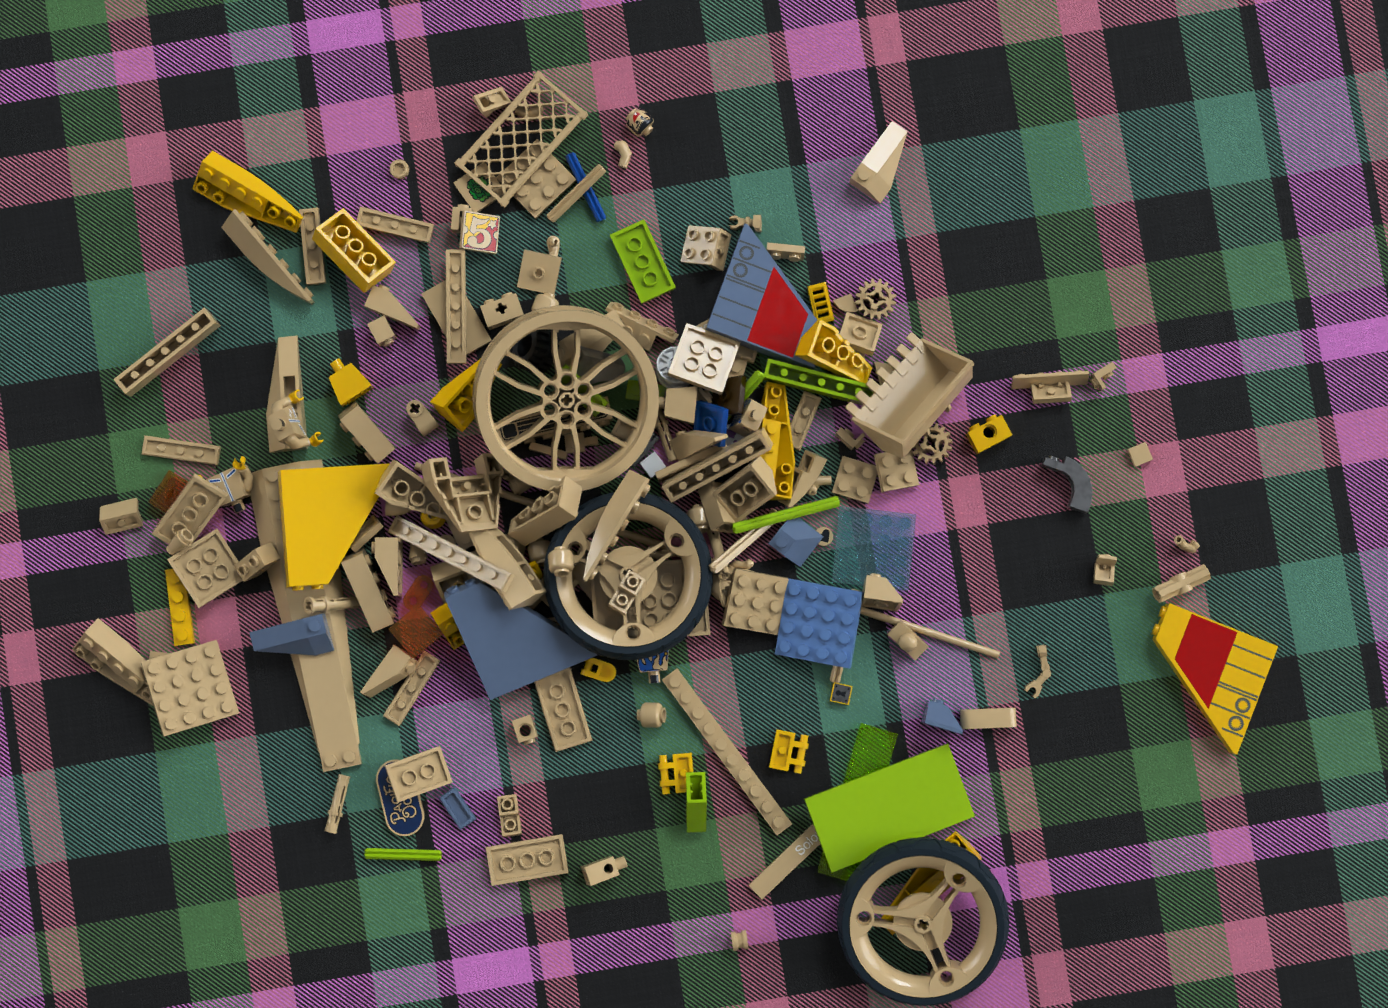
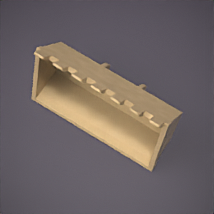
(911, 395)

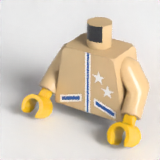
(287, 424)
(236, 482)

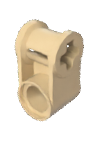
(423, 420)

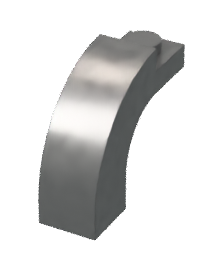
(1079, 480)

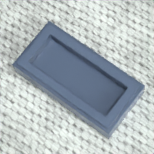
(457, 808)

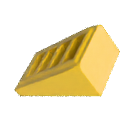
(821, 286)

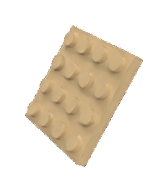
(189, 688)

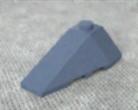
(300, 636)

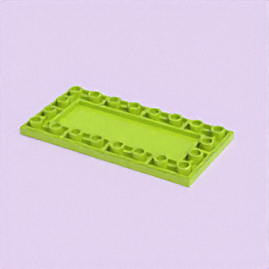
(889, 806)

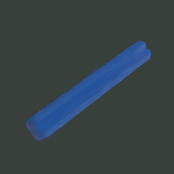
(589, 194)

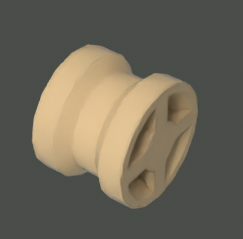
(739, 940)

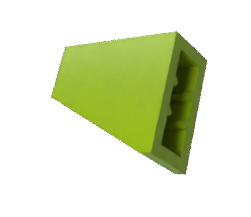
(696, 802)

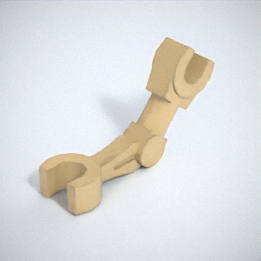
(1045, 674)

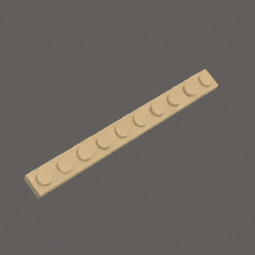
(727, 751)

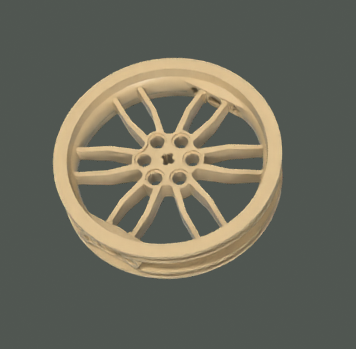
(555, 319)

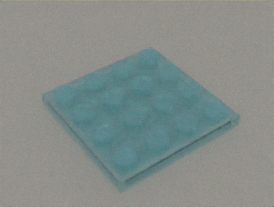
(873, 543)

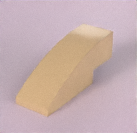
(805, 476)

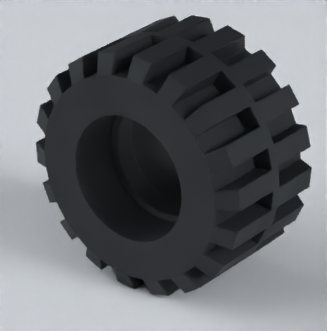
(536, 350)

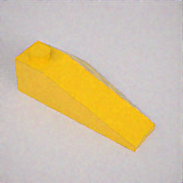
(456, 400)

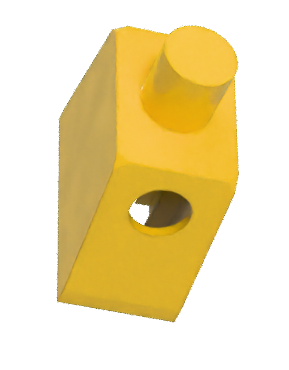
(348, 382)

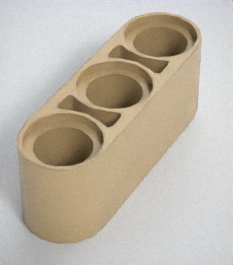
(988, 718)

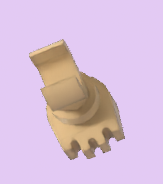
(756, 222)

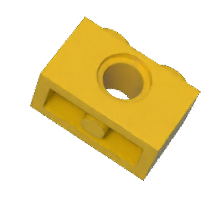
(1000, 433)

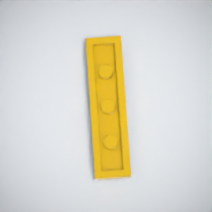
(179, 609)

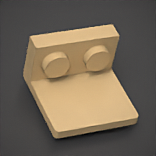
(706, 246)

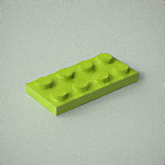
(642, 261)

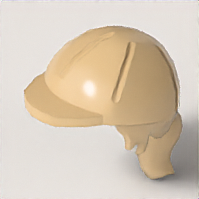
(721, 587)

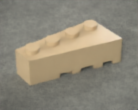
(547, 513)
(368, 590)

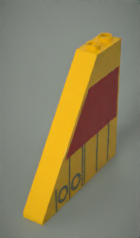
(1217, 668)

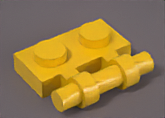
(783, 748)
(681, 763)

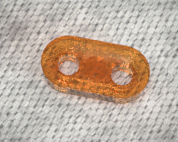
(418, 592)

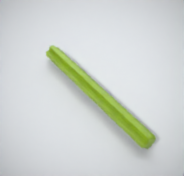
(786, 514)

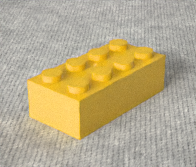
(353, 250)

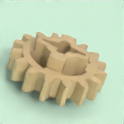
(866, 297)
(938, 440)

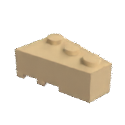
(365, 432)

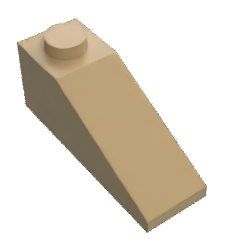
(384, 303)
(694, 441)
(391, 670)

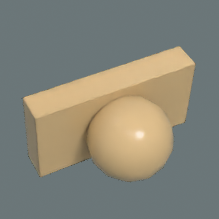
(907, 640)

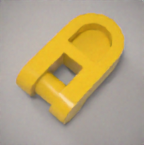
(606, 672)

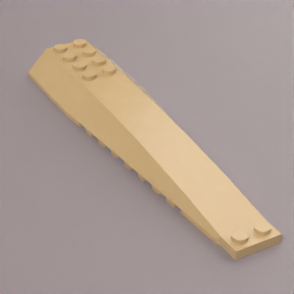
(324, 677)

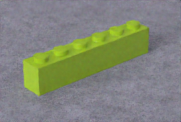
(814, 381)

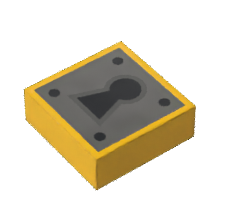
(841, 693)

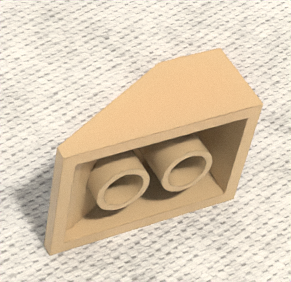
(389, 557)

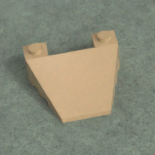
(467, 500)

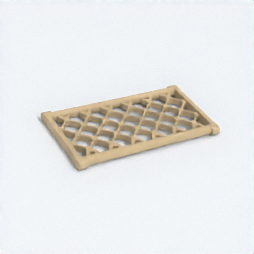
(538, 77)

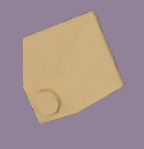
(880, 594)

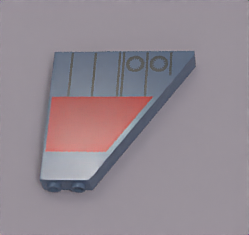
(760, 304)

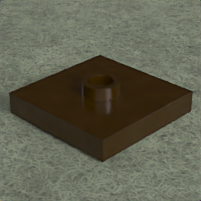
(732, 395)

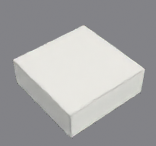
(652, 464)

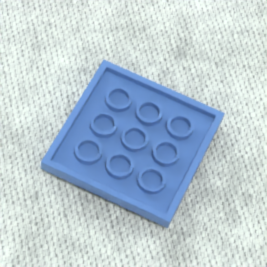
(819, 623)

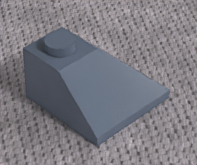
(796, 540)
(940, 716)

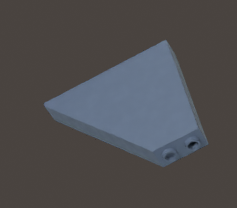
(508, 644)

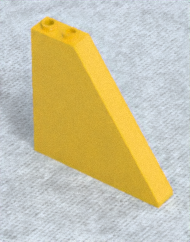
(322, 517)

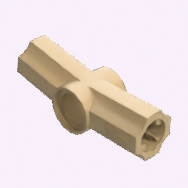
(1181, 583)

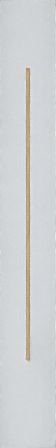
(864, 611)

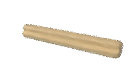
(576, 193)

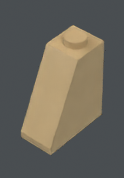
(717, 516)

